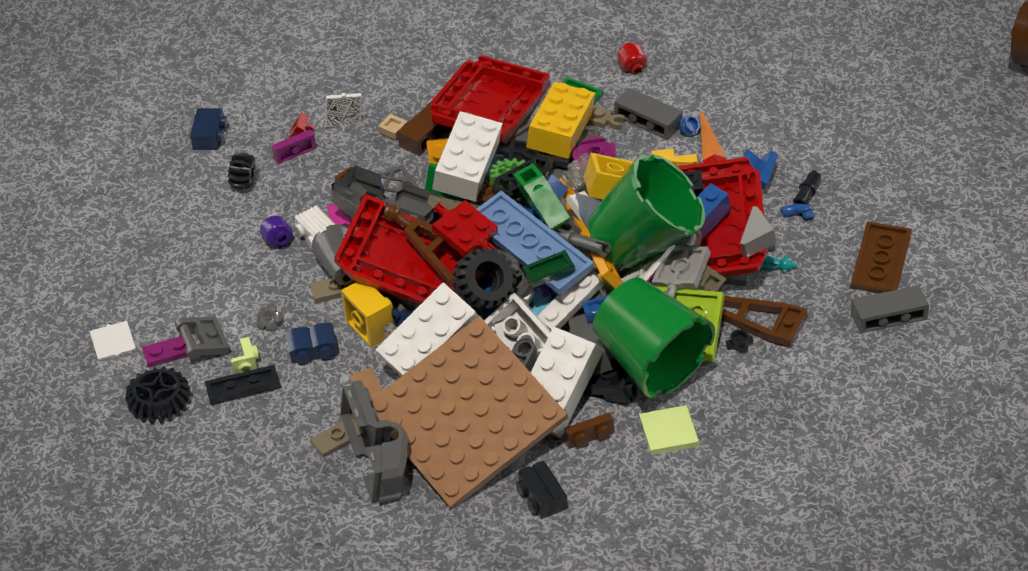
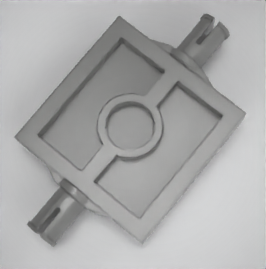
(682, 267)

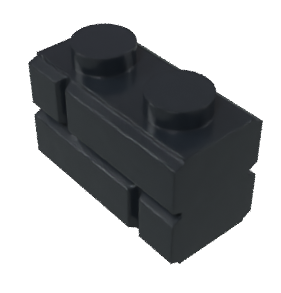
(542, 490)

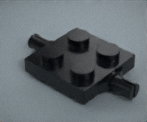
(518, 150)

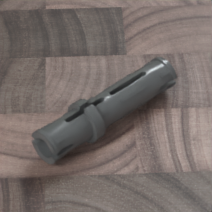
(584, 242)

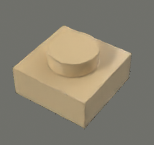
(391, 126)

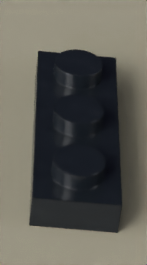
(242, 384)

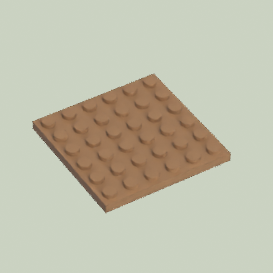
(468, 411)

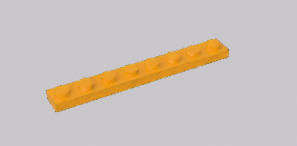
(602, 264)

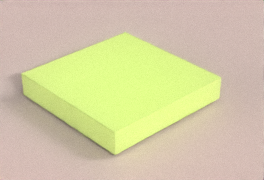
(668, 430)

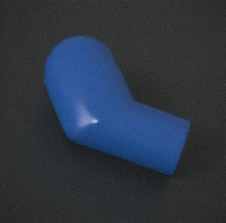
(796, 209)

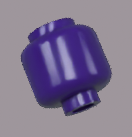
(276, 231)

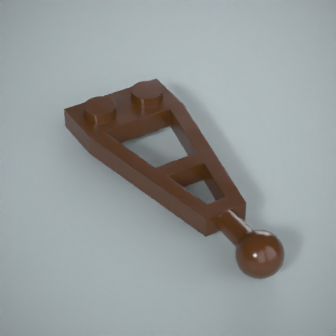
(394, 214)
(785, 328)

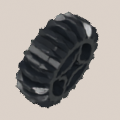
(157, 394)

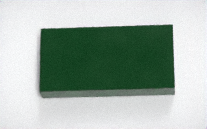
(548, 268)

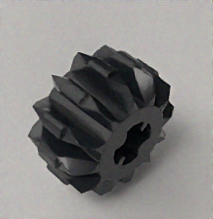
(241, 171)

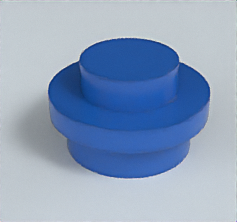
(689, 125)

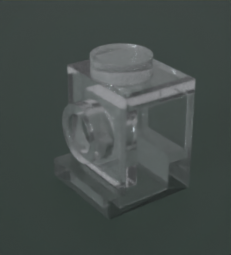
(576, 171)

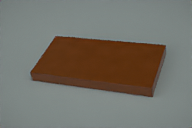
(881, 258)

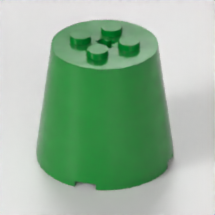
(646, 211)
(652, 336)

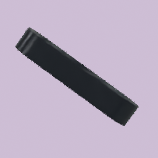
(505, 178)

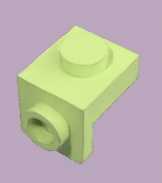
(248, 360)

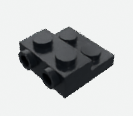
(613, 384)

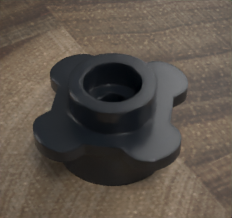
(739, 340)

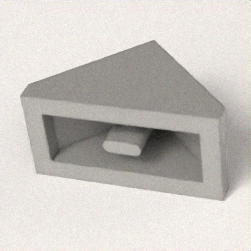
(757, 234)

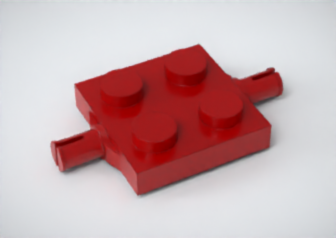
(464, 228)

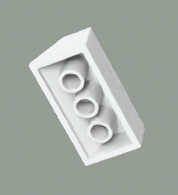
(517, 321)

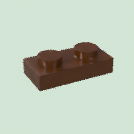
(589, 430)

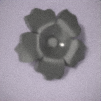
(268, 317)

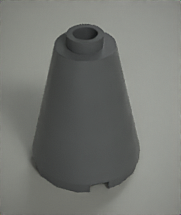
(325, 248)

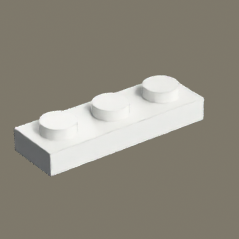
(570, 301)

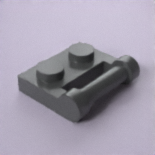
(209, 334)

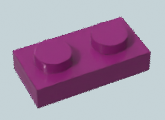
(294, 146)
(165, 351)

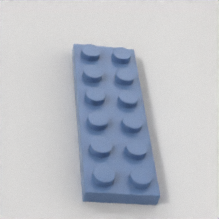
(531, 240)

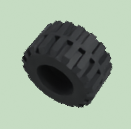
(497, 268)

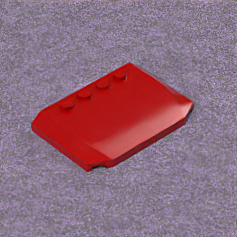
(490, 91)
(744, 191)
(384, 258)

